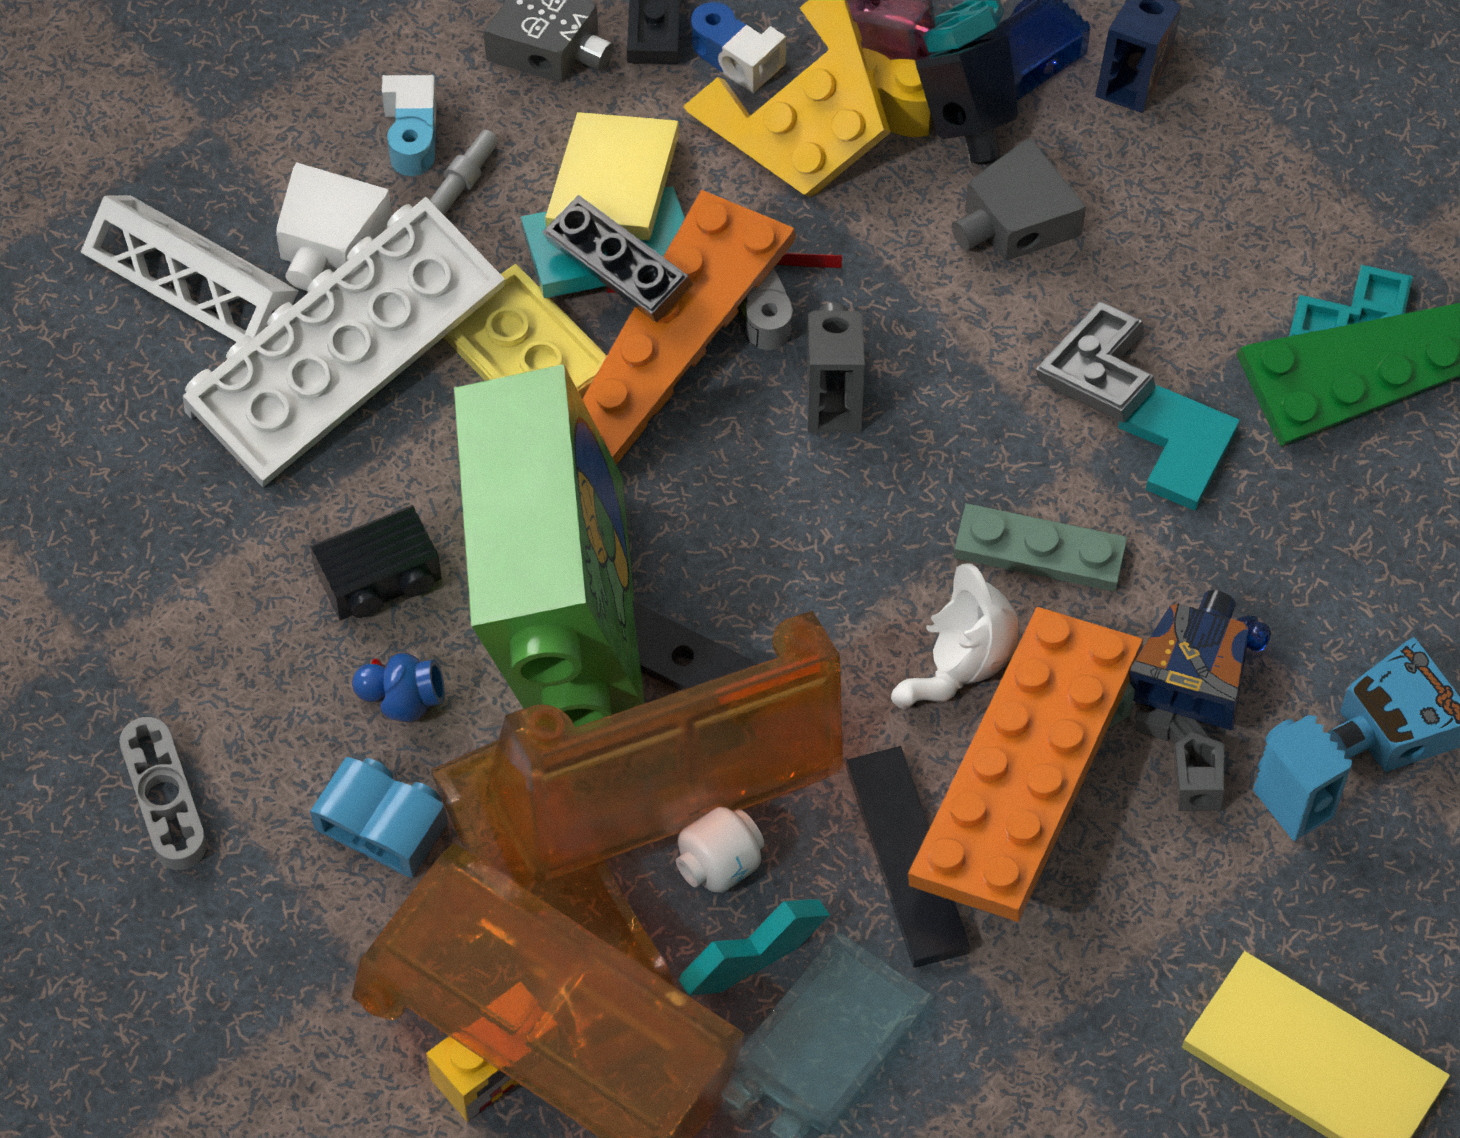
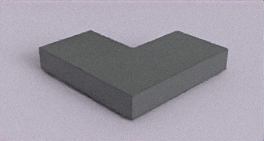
(1090, 365)

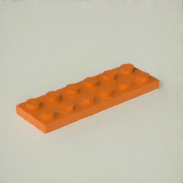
(1025, 764)

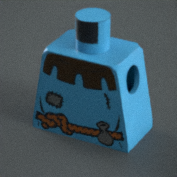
(1400, 710)

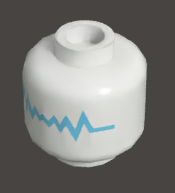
(719, 849)

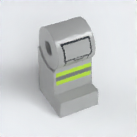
(767, 314)

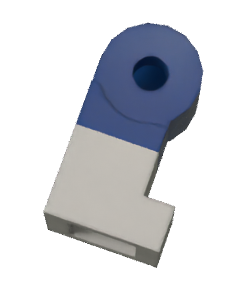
(736, 47)

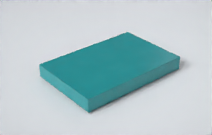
(562, 275)

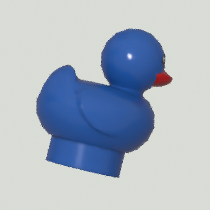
(405, 684)

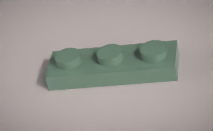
(1040, 547)

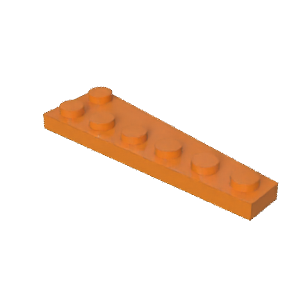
(725, 256)

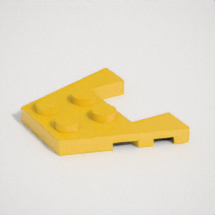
(815, 121)

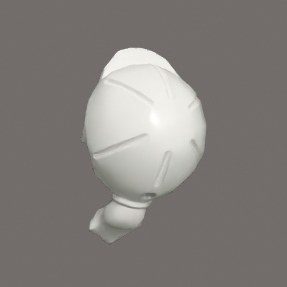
(973, 642)

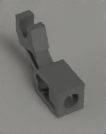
(1195, 786)

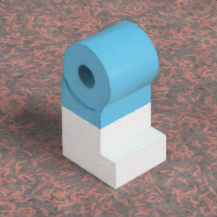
(413, 134)

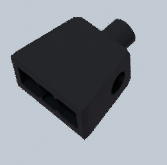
(971, 93)

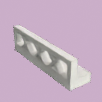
(193, 251)

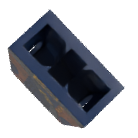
(1143, 28)
(1194, 662)

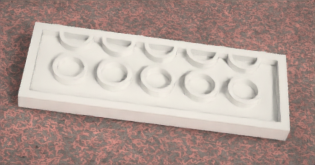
(342, 340)

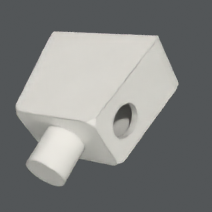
(325, 220)

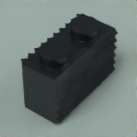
(376, 563)

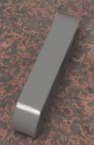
(149, 777)

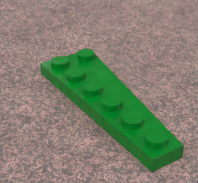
(1351, 369)

